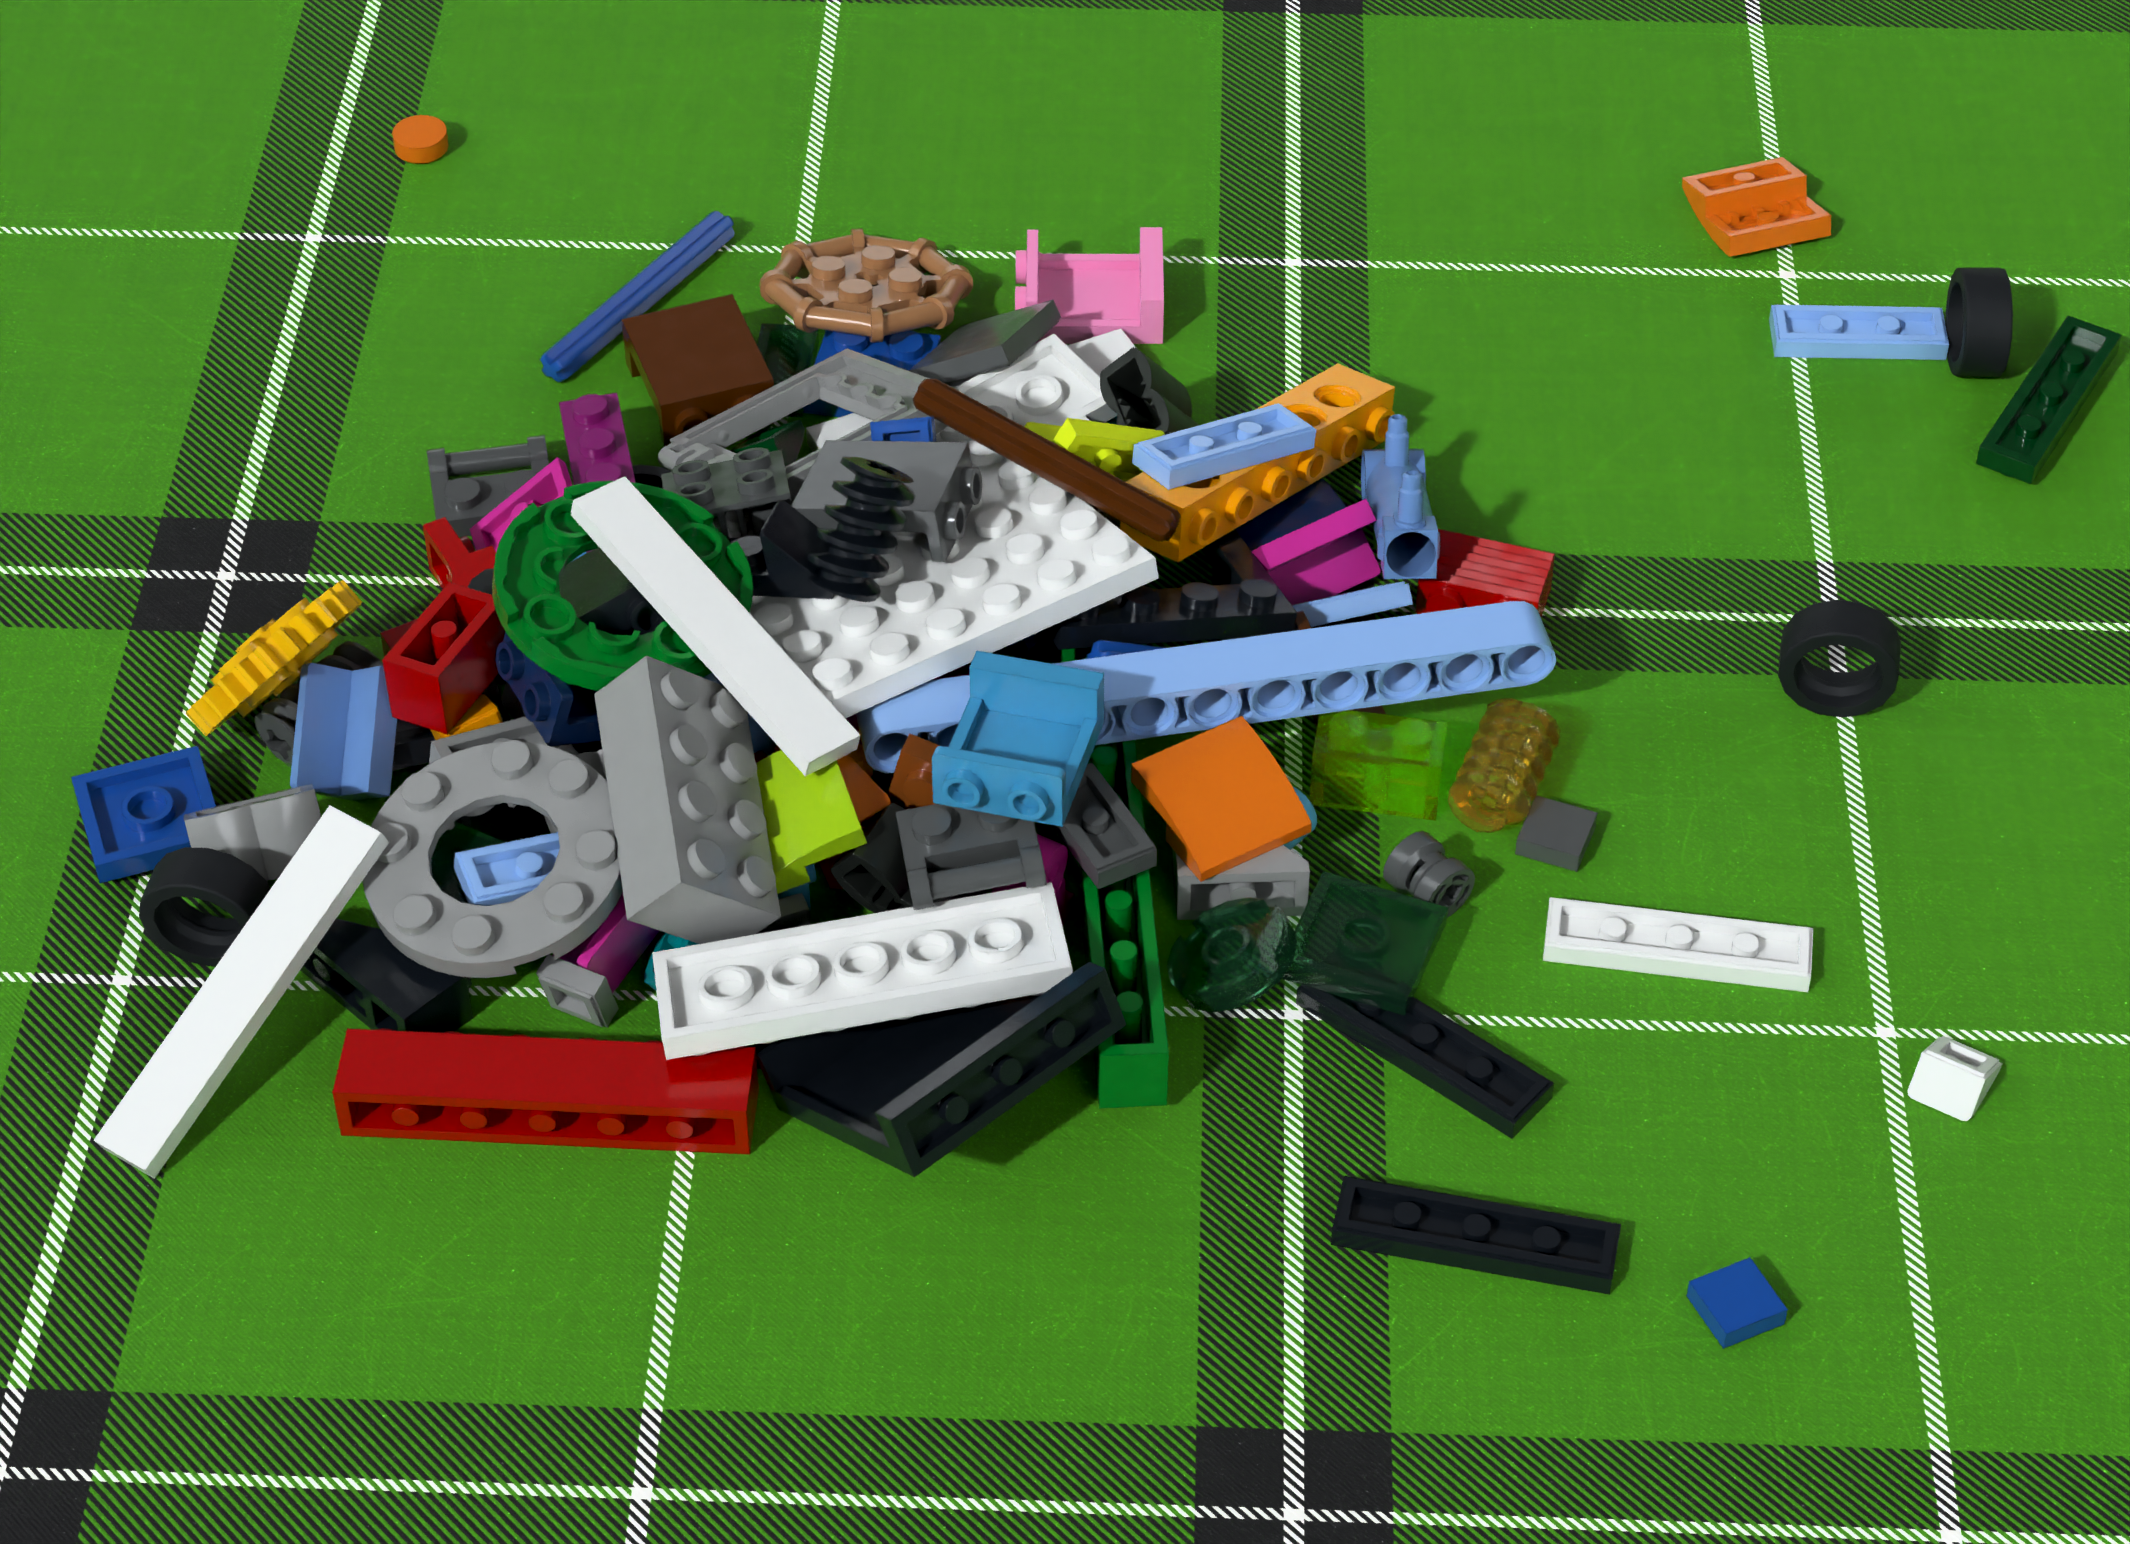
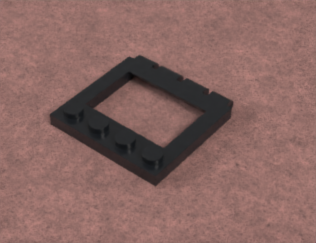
(1197, 611)

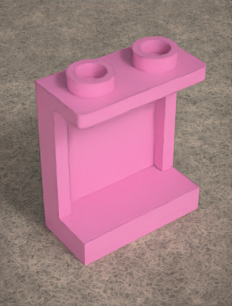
(1097, 290)

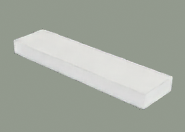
(1678, 944)

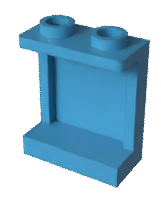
(1021, 739)

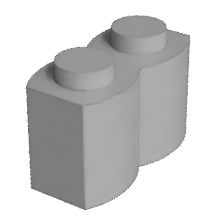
(258, 830)

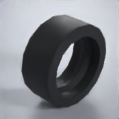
(1979, 322)
(1844, 625)
(205, 876)

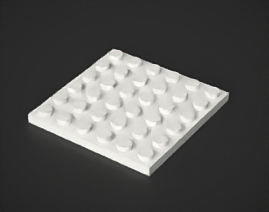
(1020, 568)

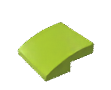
(805, 817)

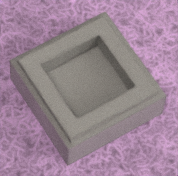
(577, 991)

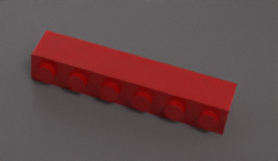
(544, 1091)

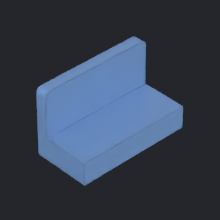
(343, 733)

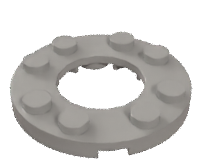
(495, 938)

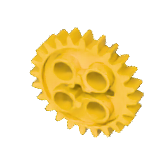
(273, 657)

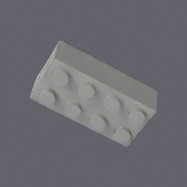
(685, 805)

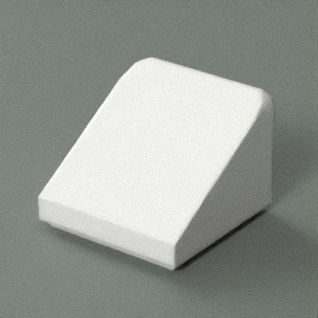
(1953, 1078)

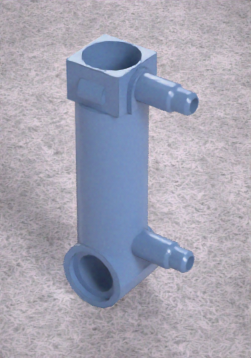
(1397, 493)

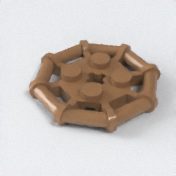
(866, 285)

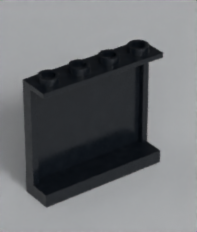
(938, 1078)

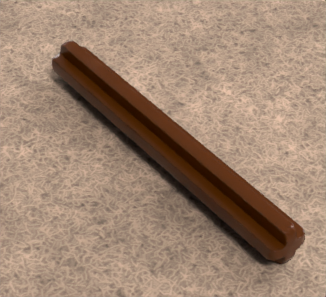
(1047, 460)

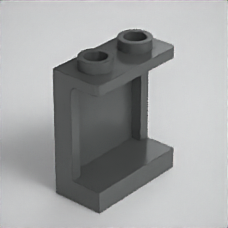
(942, 485)

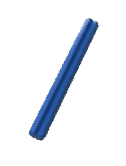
(637, 296)

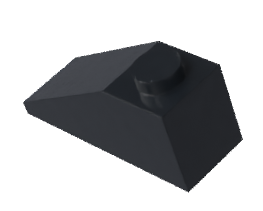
(384, 985)

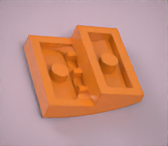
(1756, 206)
(1221, 798)

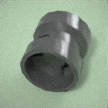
(1424, 872)

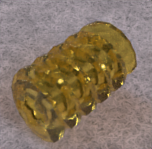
(1503, 765)

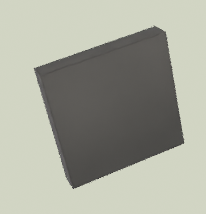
(988, 343)

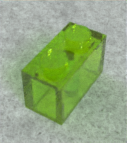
(1378, 763)

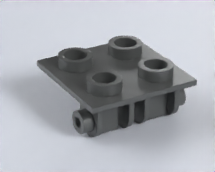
(750, 480)

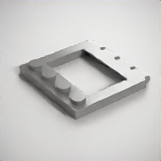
(844, 380)

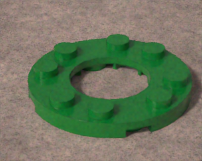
(546, 625)

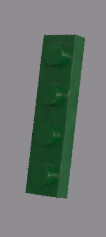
(2048, 399)

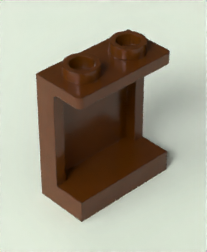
(694, 361)

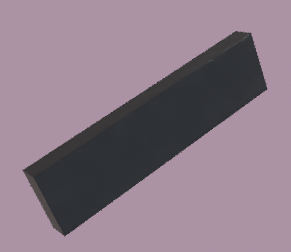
(1440, 1056)
(1476, 1234)

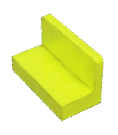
(1098, 443)

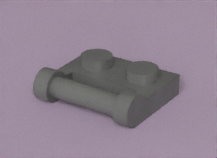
(470, 499)
(965, 852)

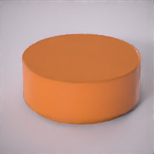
(420, 139)

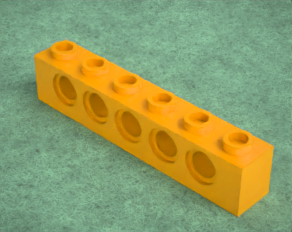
(1348, 417)

